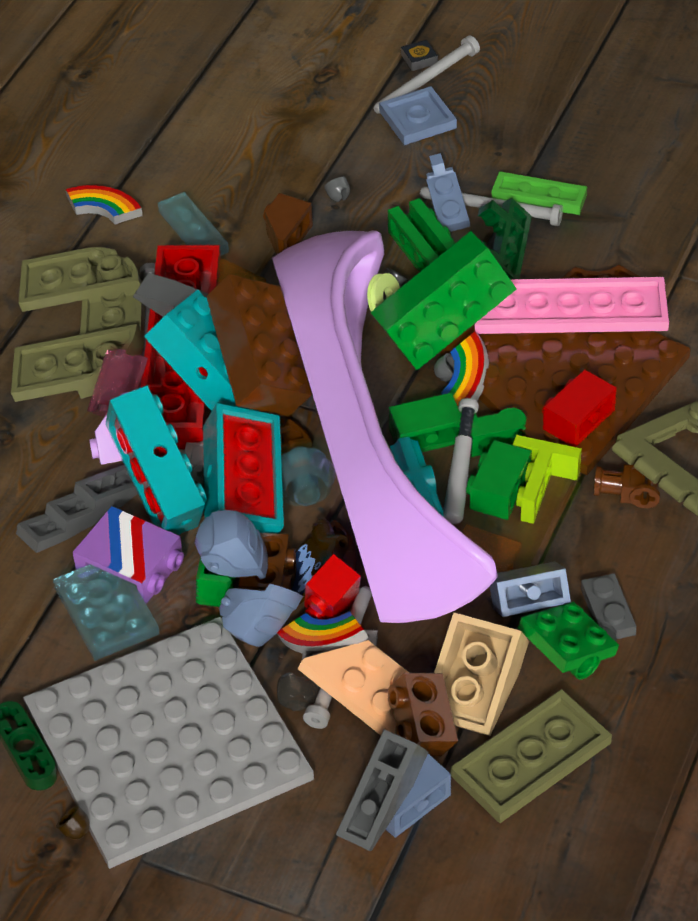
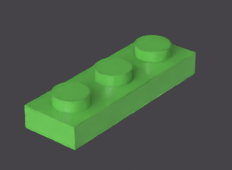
(540, 192)

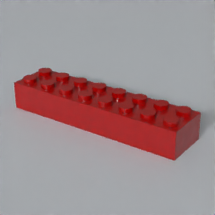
(182, 408)

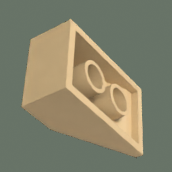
(479, 670)

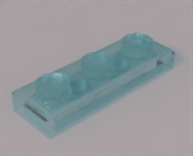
(190, 222)

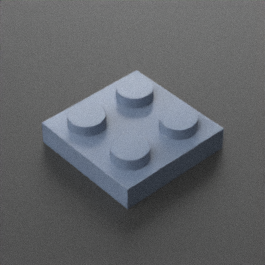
(417, 115)

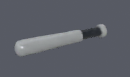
(459, 470)

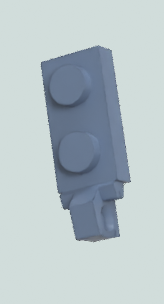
(446, 195)

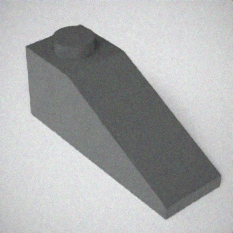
(382, 789)

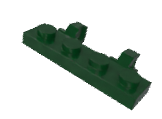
(511, 230)

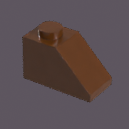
(287, 221)

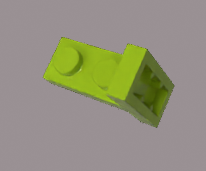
(547, 460)

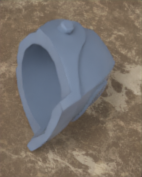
(231, 545)
(256, 614)

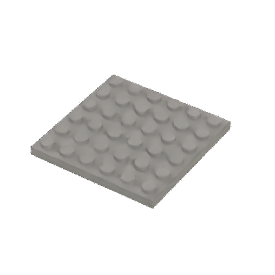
(167, 741)

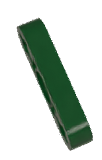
(23, 759)

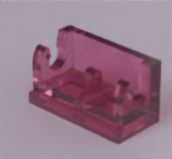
(117, 375)

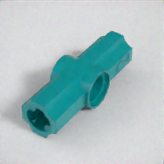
(412, 463)

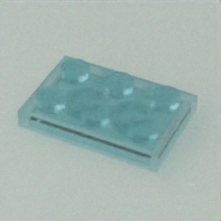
(105, 610)

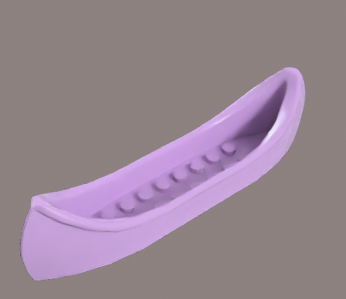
(409, 551)

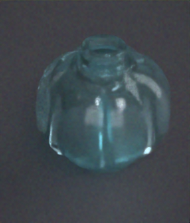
(309, 475)

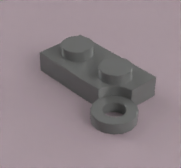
(608, 606)

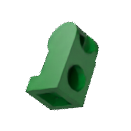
(498, 427)

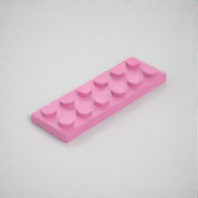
(580, 306)

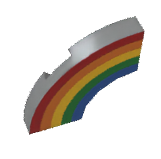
(103, 201)
(469, 369)
(314, 634)

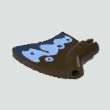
(316, 552)

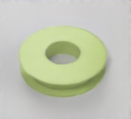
(377, 286)

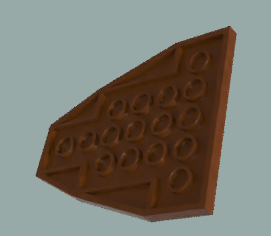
(537, 366)

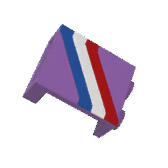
(131, 551)

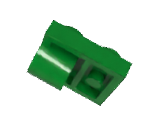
(569, 639)

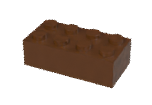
(258, 345)

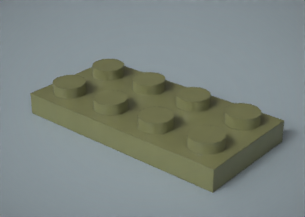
(530, 756)

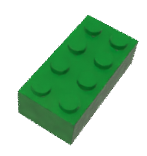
(444, 300)

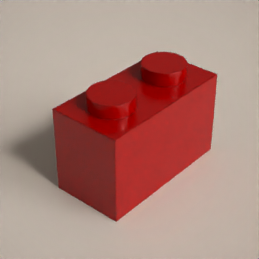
(579, 408)
(331, 590)

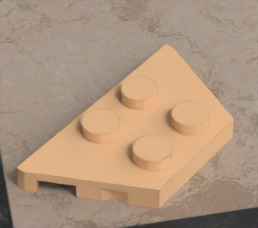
(358, 680)

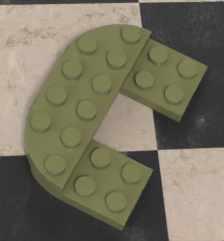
(108, 320)

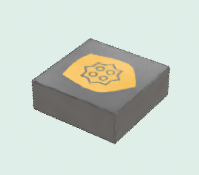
(419, 55)

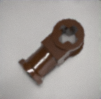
(628, 484)

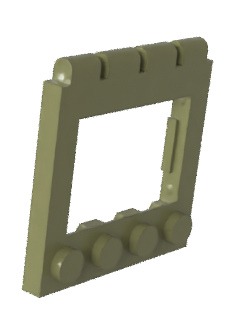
(638, 448)

